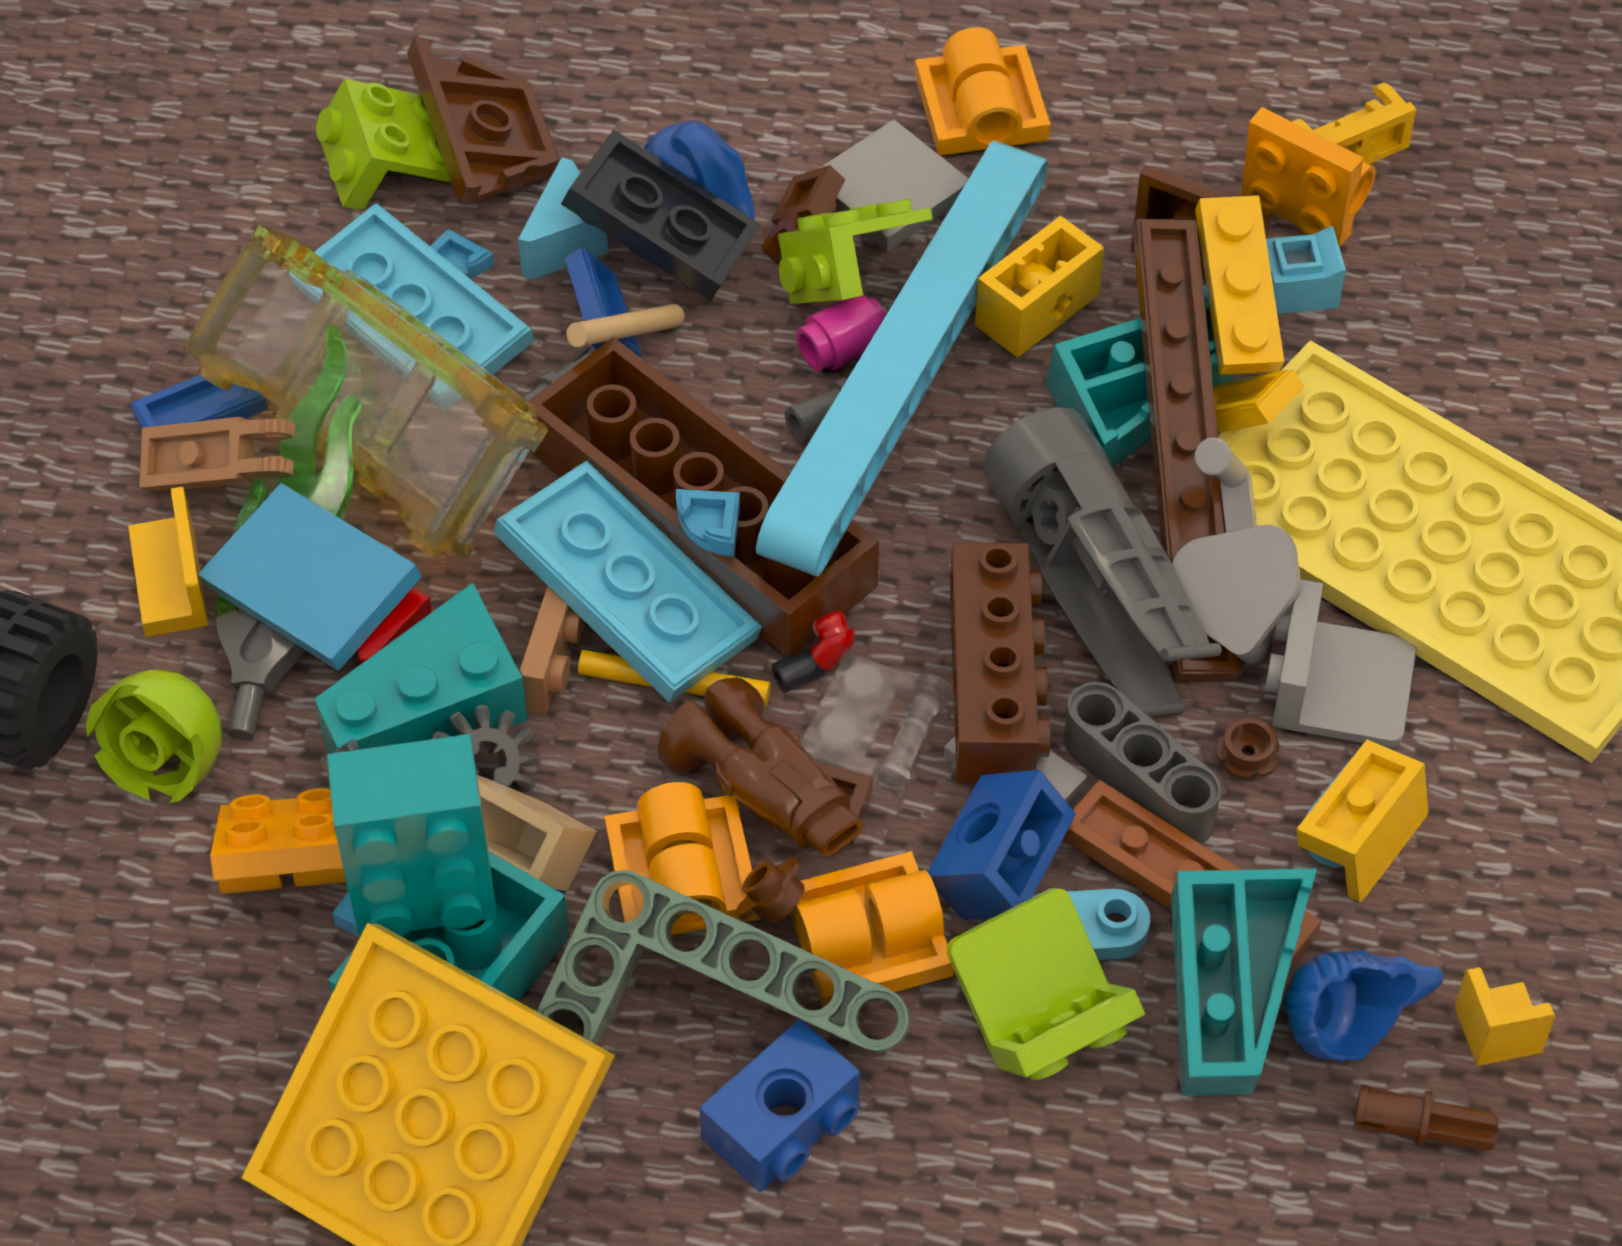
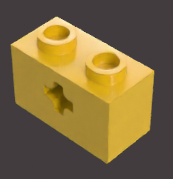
(1039, 286)

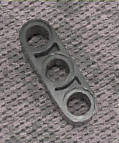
(1133, 737)

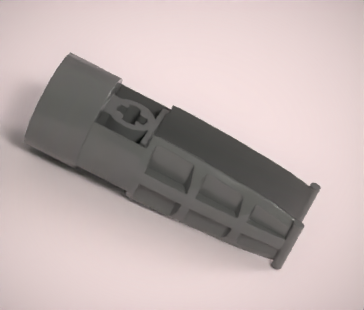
(1097, 554)

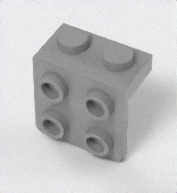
(1338, 676)

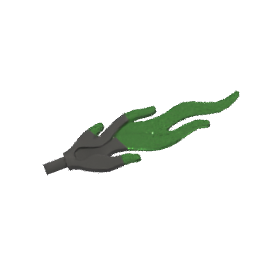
(255, 651)

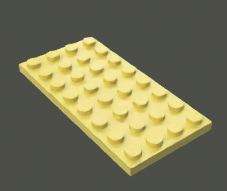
(1447, 547)

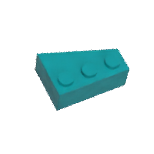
(1106, 384)

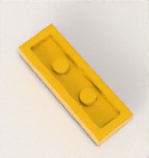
(1239, 285)

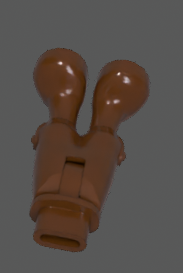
(770, 778)

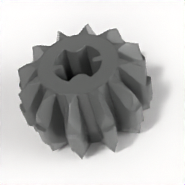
(500, 743)

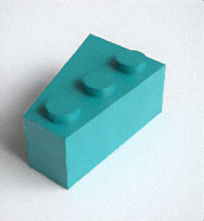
(423, 678)
(1231, 969)

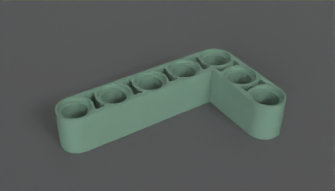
(713, 958)

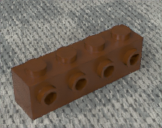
(995, 660)

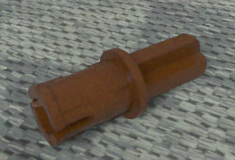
(1424, 1119)

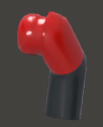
(819, 659)

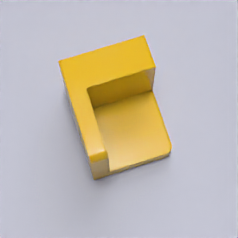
(1501, 1020)

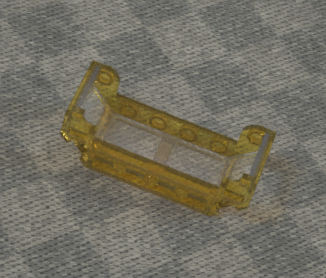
(430, 418)

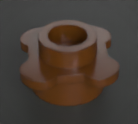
(771, 891)

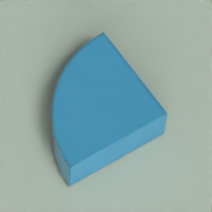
(463, 253)
(710, 518)

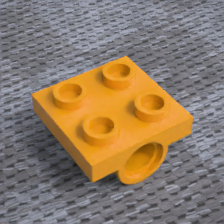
(980, 94)
(1304, 176)
(268, 838)
(684, 845)
(876, 923)

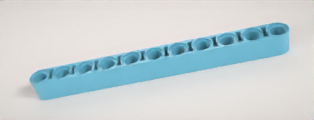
(900, 362)

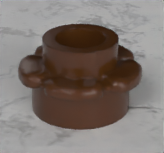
(1249, 734)

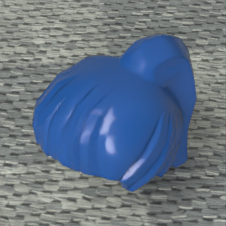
(705, 159)
(1351, 999)

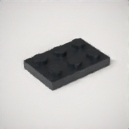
(660, 214)

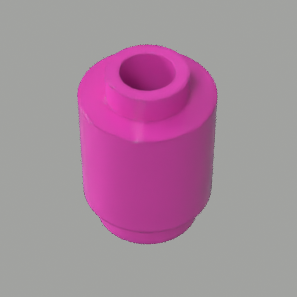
(839, 332)

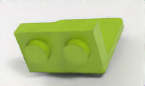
(374, 132)
(821, 255)
(1039, 986)

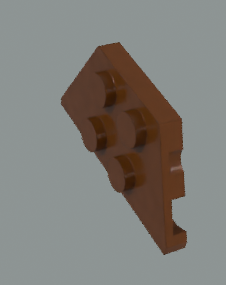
(483, 125)

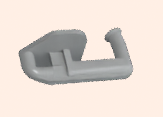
(1243, 576)

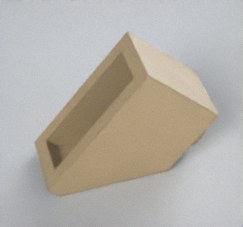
(533, 834)

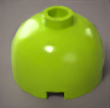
(147, 722)

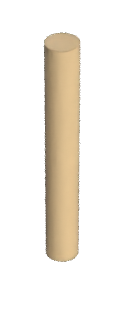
(625, 325)

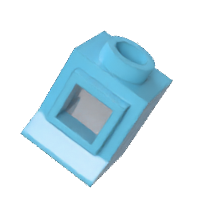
(1306, 271)

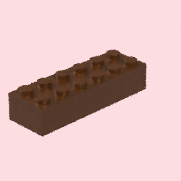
(660, 439)

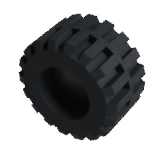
(44, 677)

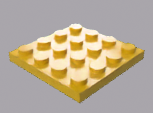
(425, 1106)

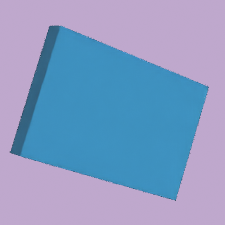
(310, 576)

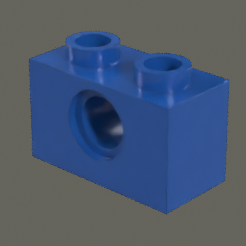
(1001, 844)
(792, 1071)

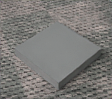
(894, 168)

